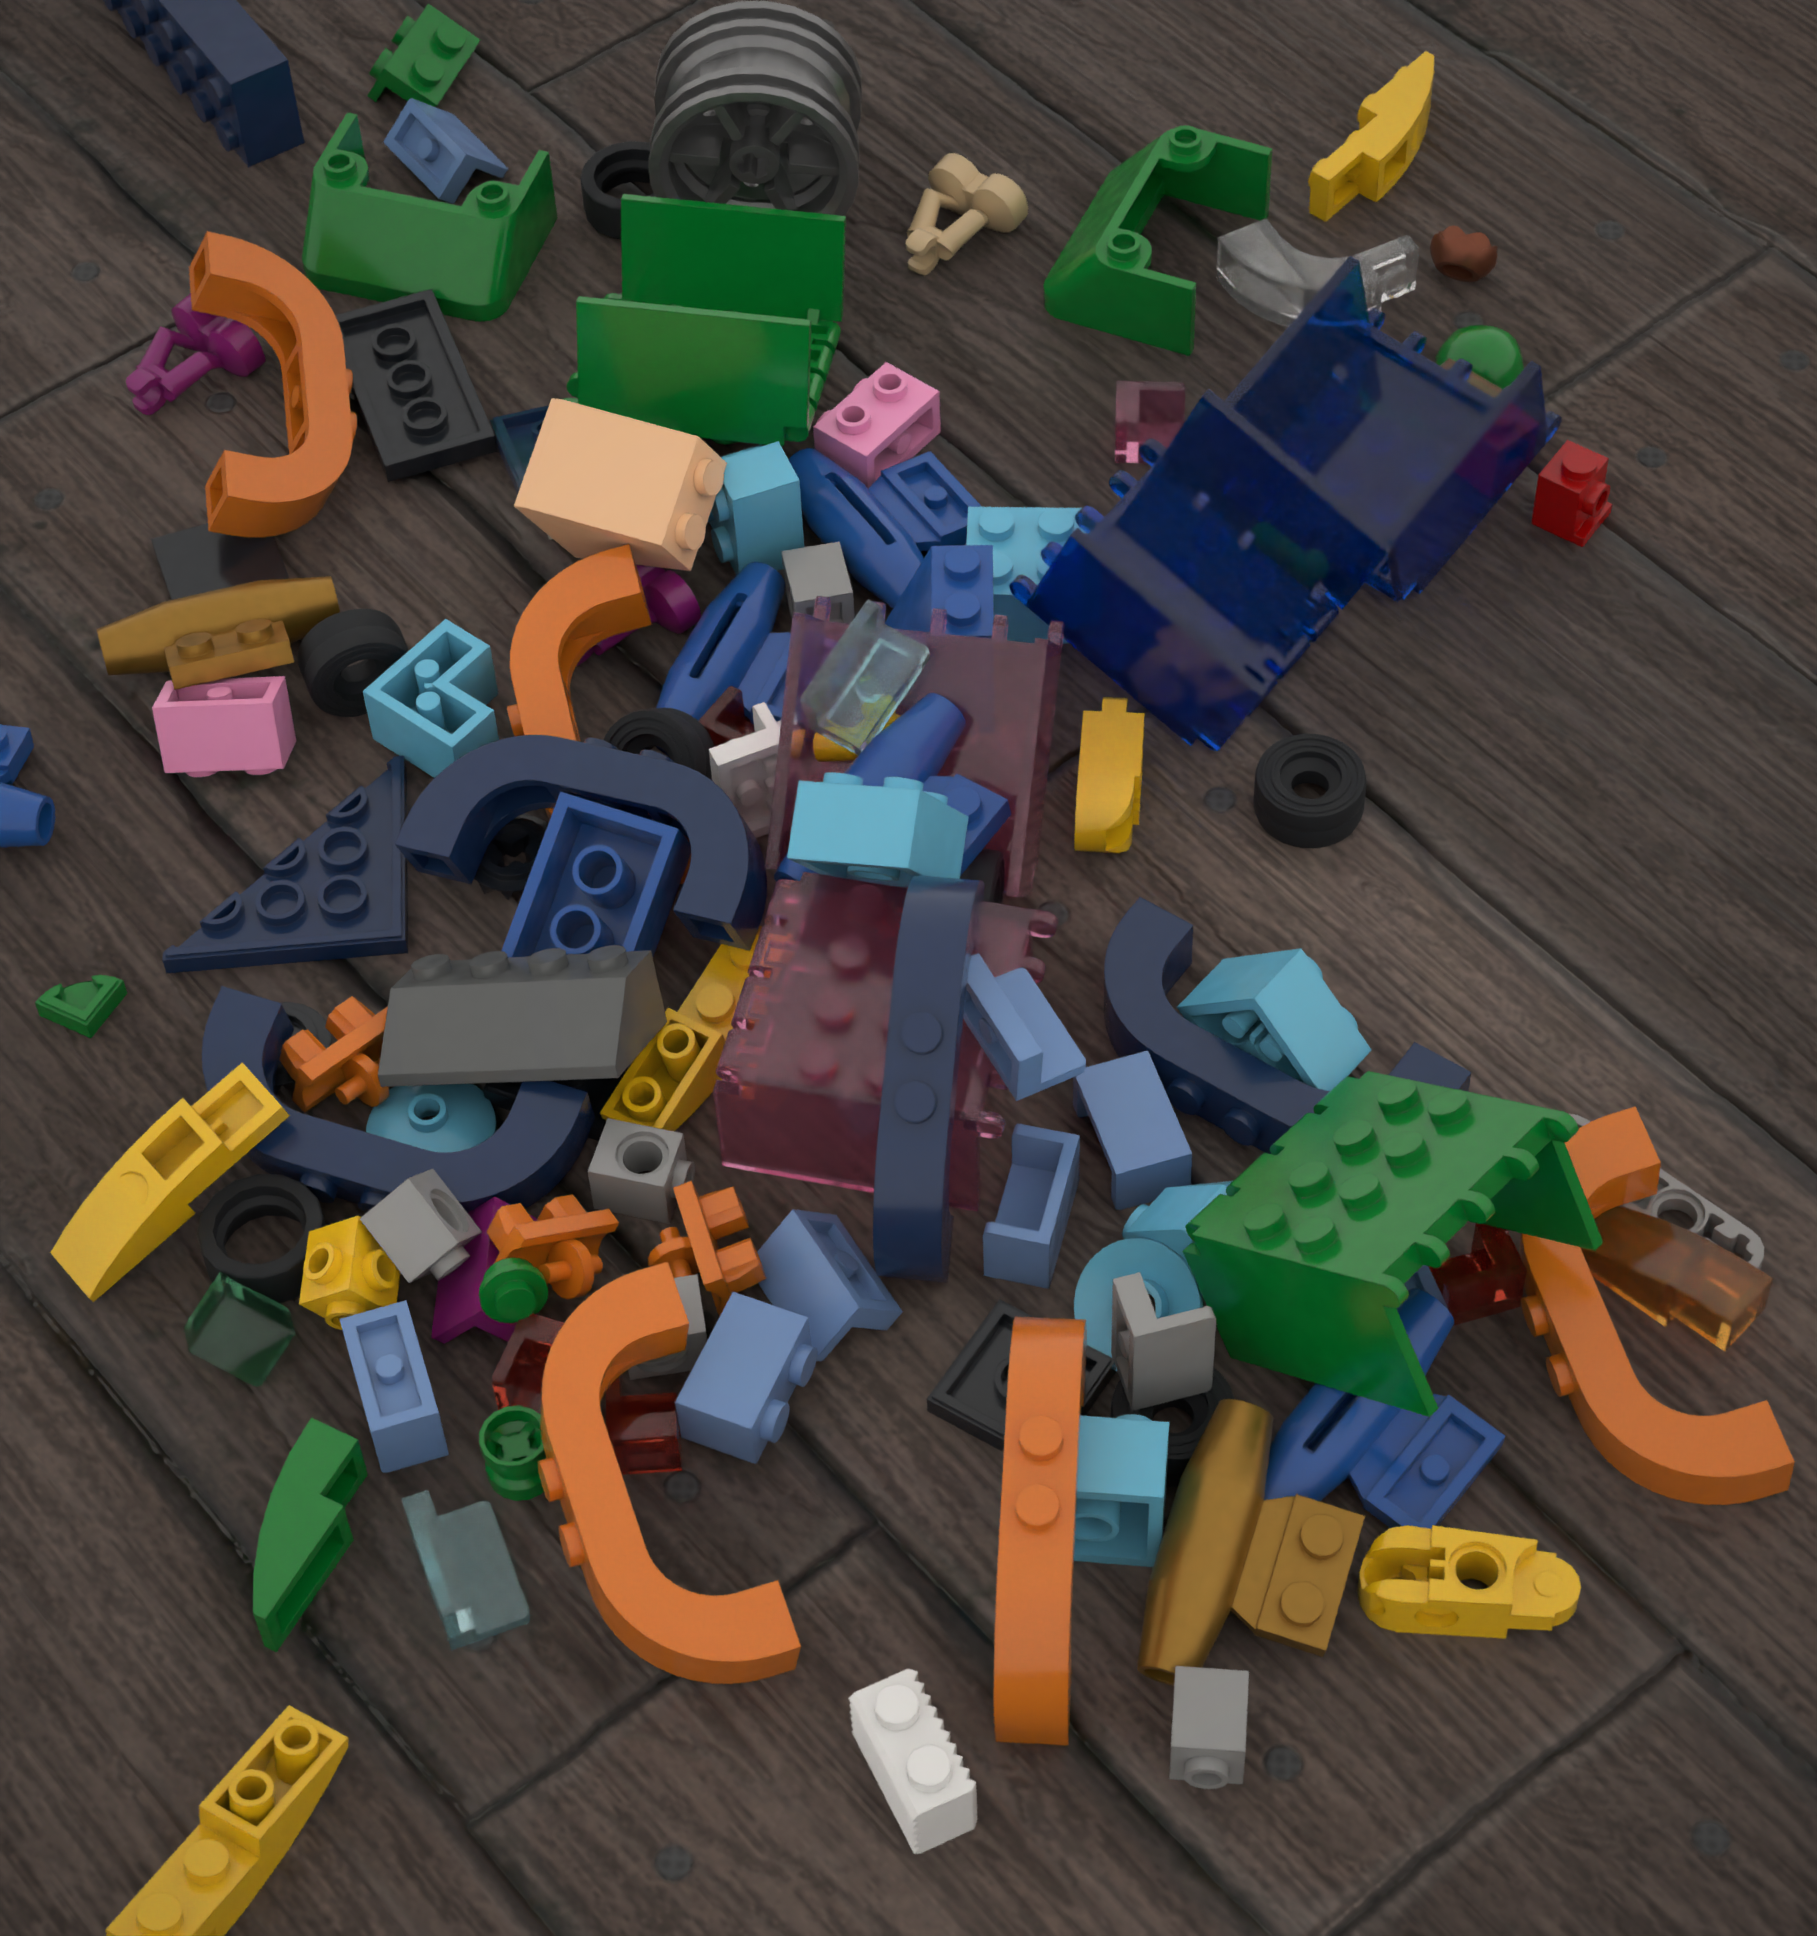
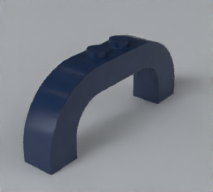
(525, 773)
(1196, 1067)
(921, 1076)
(333, 1160)

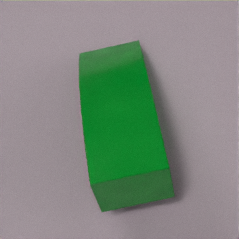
(304, 1527)

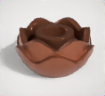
(1463, 255)

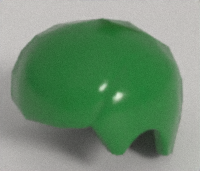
(1489, 350)

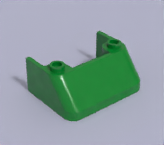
(402, 244)
(1105, 264)

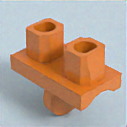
(344, 1067)
(705, 1221)
(558, 1244)

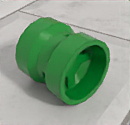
(511, 1451)

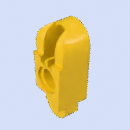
(1109, 778)
(1415, 1586)

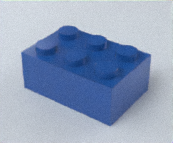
(598, 882)

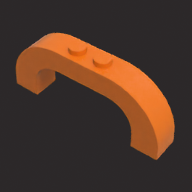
(276, 300)
(558, 627)
(1669, 1452)
(1038, 1531)
(676, 1630)

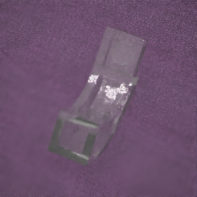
(1281, 281)

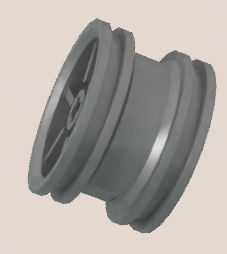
(761, 75)

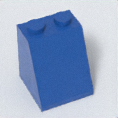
(953, 580)

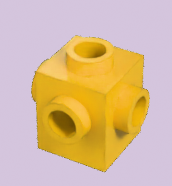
(346, 1272)

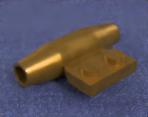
(219, 630)
(1231, 1550)

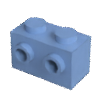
(745, 1378)

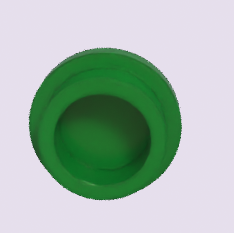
(512, 1290)

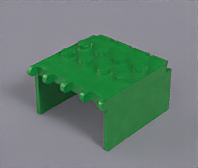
(715, 320)
(1353, 1203)

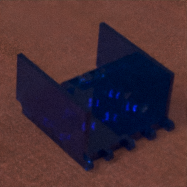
(1392, 429)
(1206, 573)

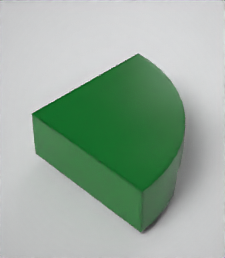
(82, 1005)

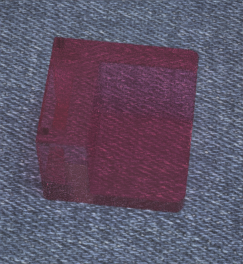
(1146, 412)

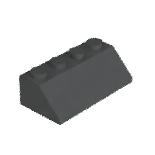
(520, 1017)

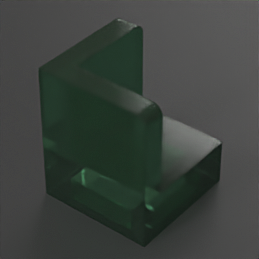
(239, 1330)

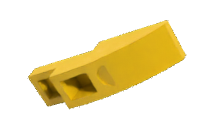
(1382, 148)
(681, 1060)
(158, 1177)
(241, 1833)

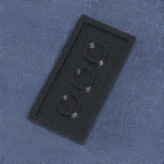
(413, 386)

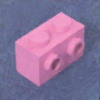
(879, 423)
(225, 726)

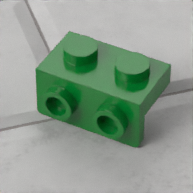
(426, 58)

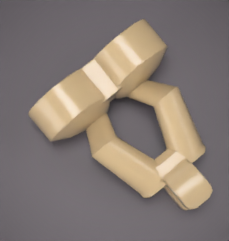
(981, 201)

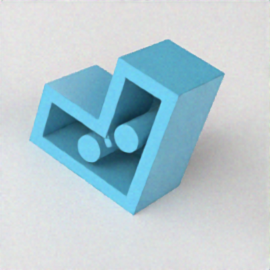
(757, 508)
(435, 700)
(1280, 1014)

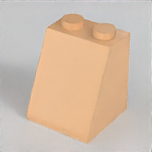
(619, 483)

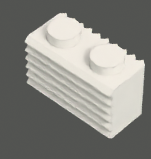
(914, 1760)

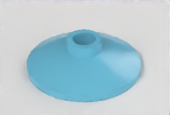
(460, 1119)
(1163, 1273)

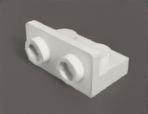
(748, 768)

